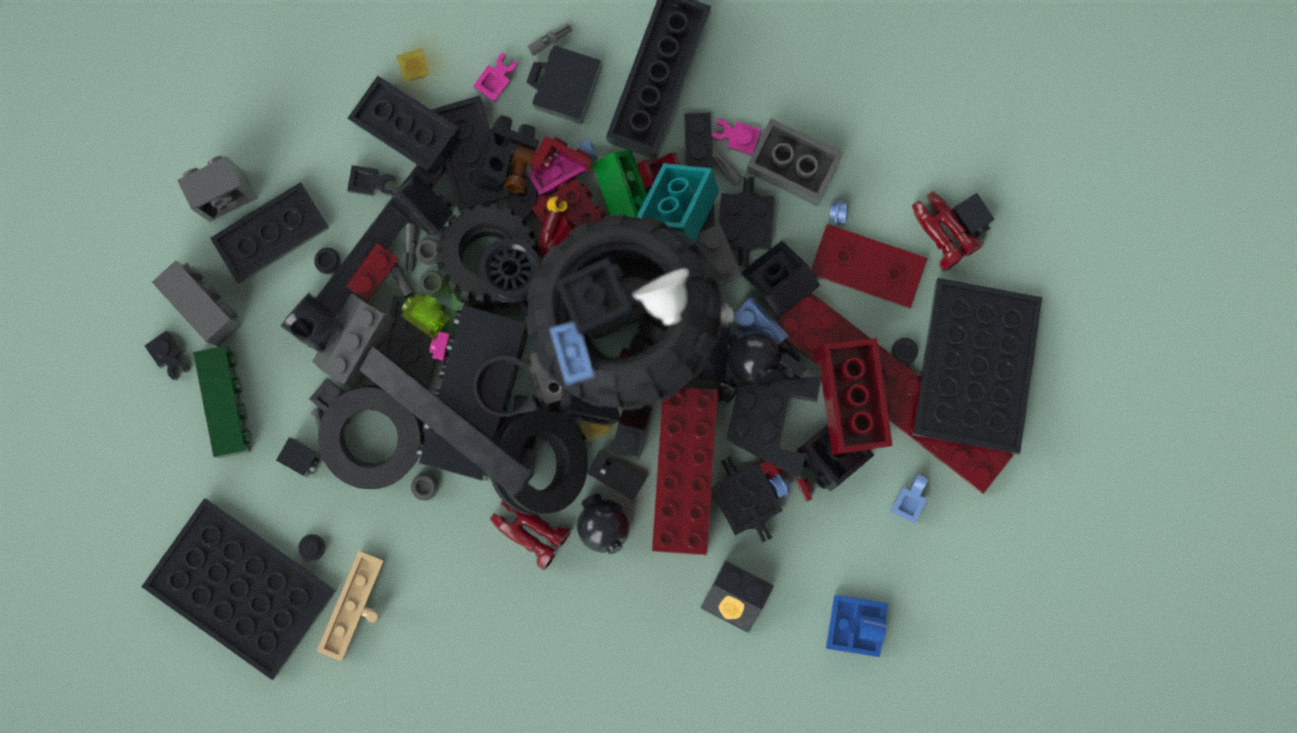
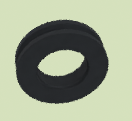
(569, 455)
(340, 459)

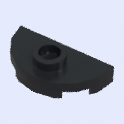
(523, 202)

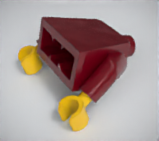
(554, 227)

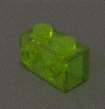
(425, 314)

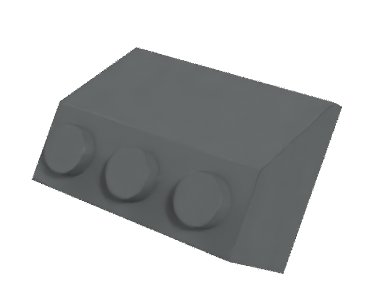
(344, 350)

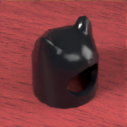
(311, 322)

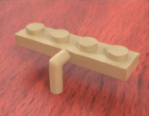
(352, 606)

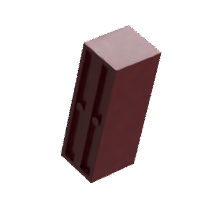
(685, 472)

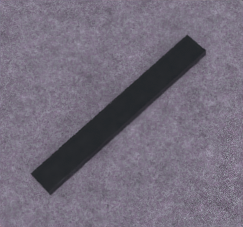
(445, 421)

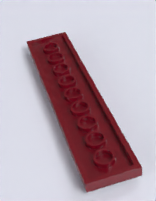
(816, 323)

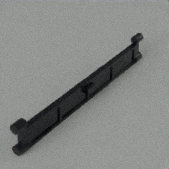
(381, 231)

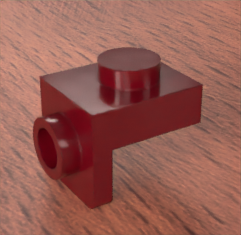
(650, 168)

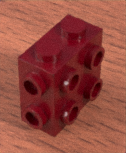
(579, 205)

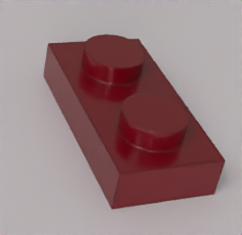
(372, 272)

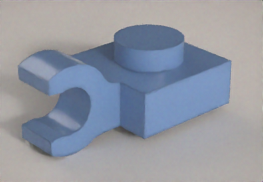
(909, 502)

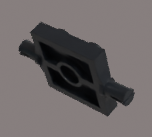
(747, 220)
(746, 499)

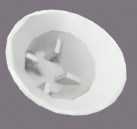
(665, 296)

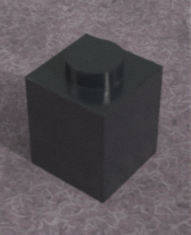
(974, 215)
(299, 457)

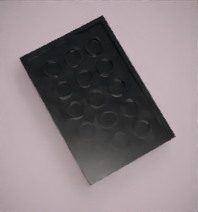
(977, 366)
(239, 588)

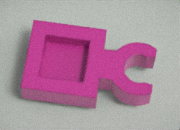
(494, 81)
(741, 137)
(439, 346)

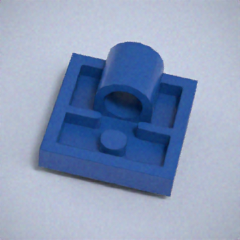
(857, 626)

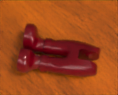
(933, 228)
(516, 533)

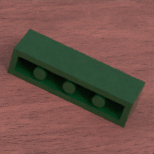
(222, 401)

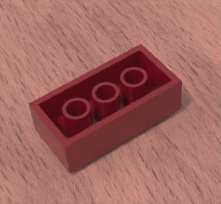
(854, 396)

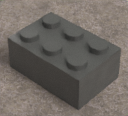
(794, 162)
(216, 188)
(197, 302)

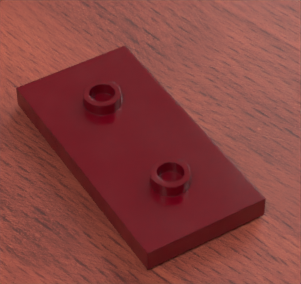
(868, 266)

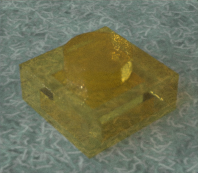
(412, 65)
(594, 431)

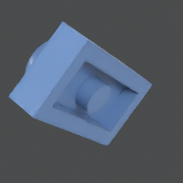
(754, 317)
(571, 353)

